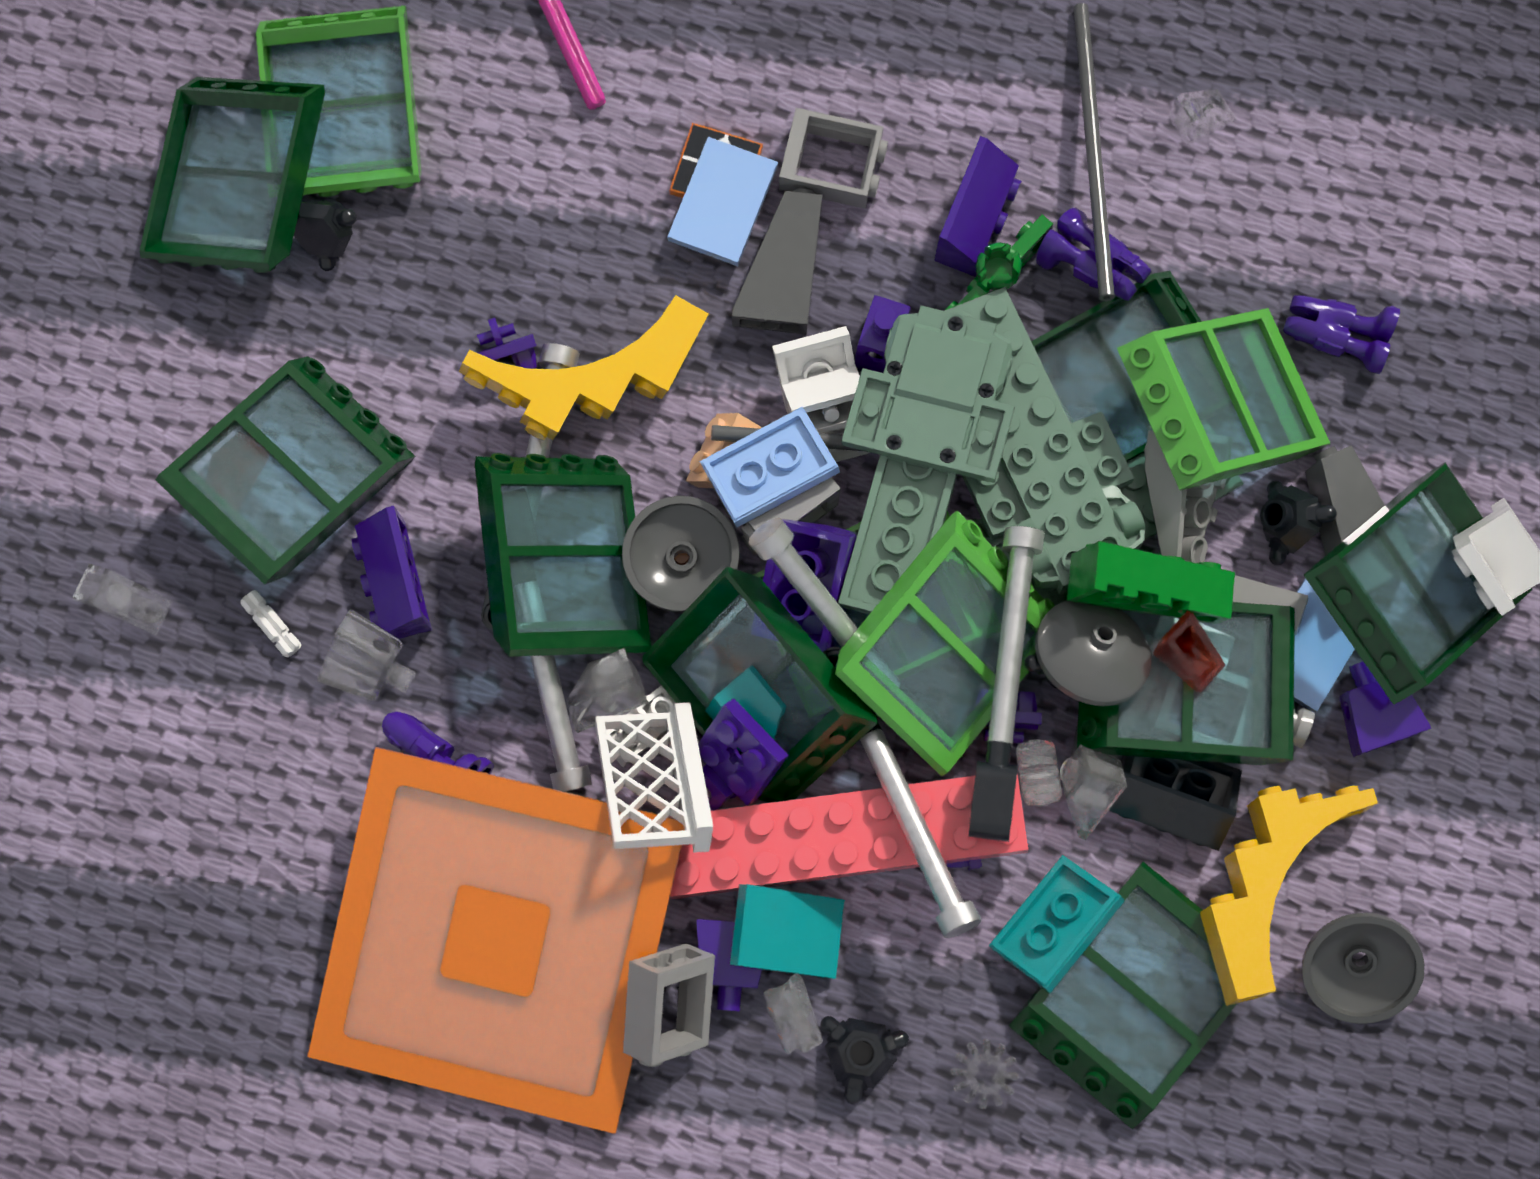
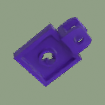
(728, 772)

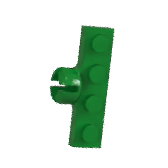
(1002, 264)

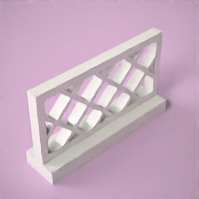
(688, 779)

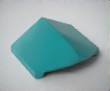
(755, 697)

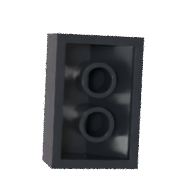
(1181, 797)

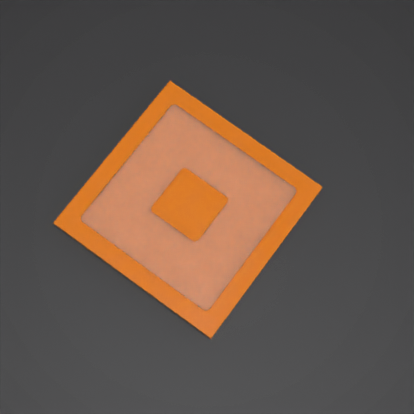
(491, 940)

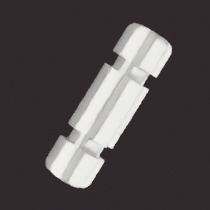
(270, 623)

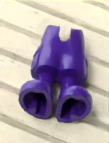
(1073, 227)
(1332, 328)
(418, 740)

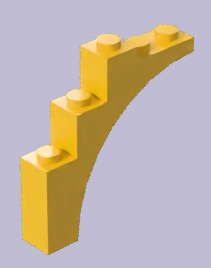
(598, 386)
(1256, 868)

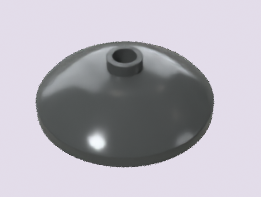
(673, 528)
(1086, 665)
(1364, 987)

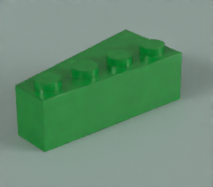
(1150, 583)

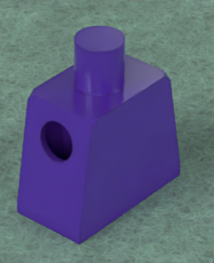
(875, 332)
(1372, 717)
(717, 939)

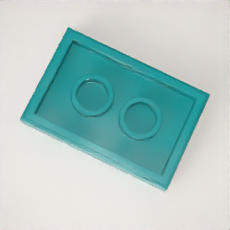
(1056, 923)
(787, 931)

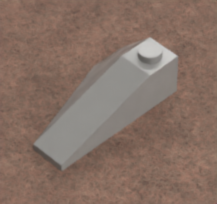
(1178, 515)

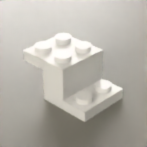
(821, 378)
(1499, 557)

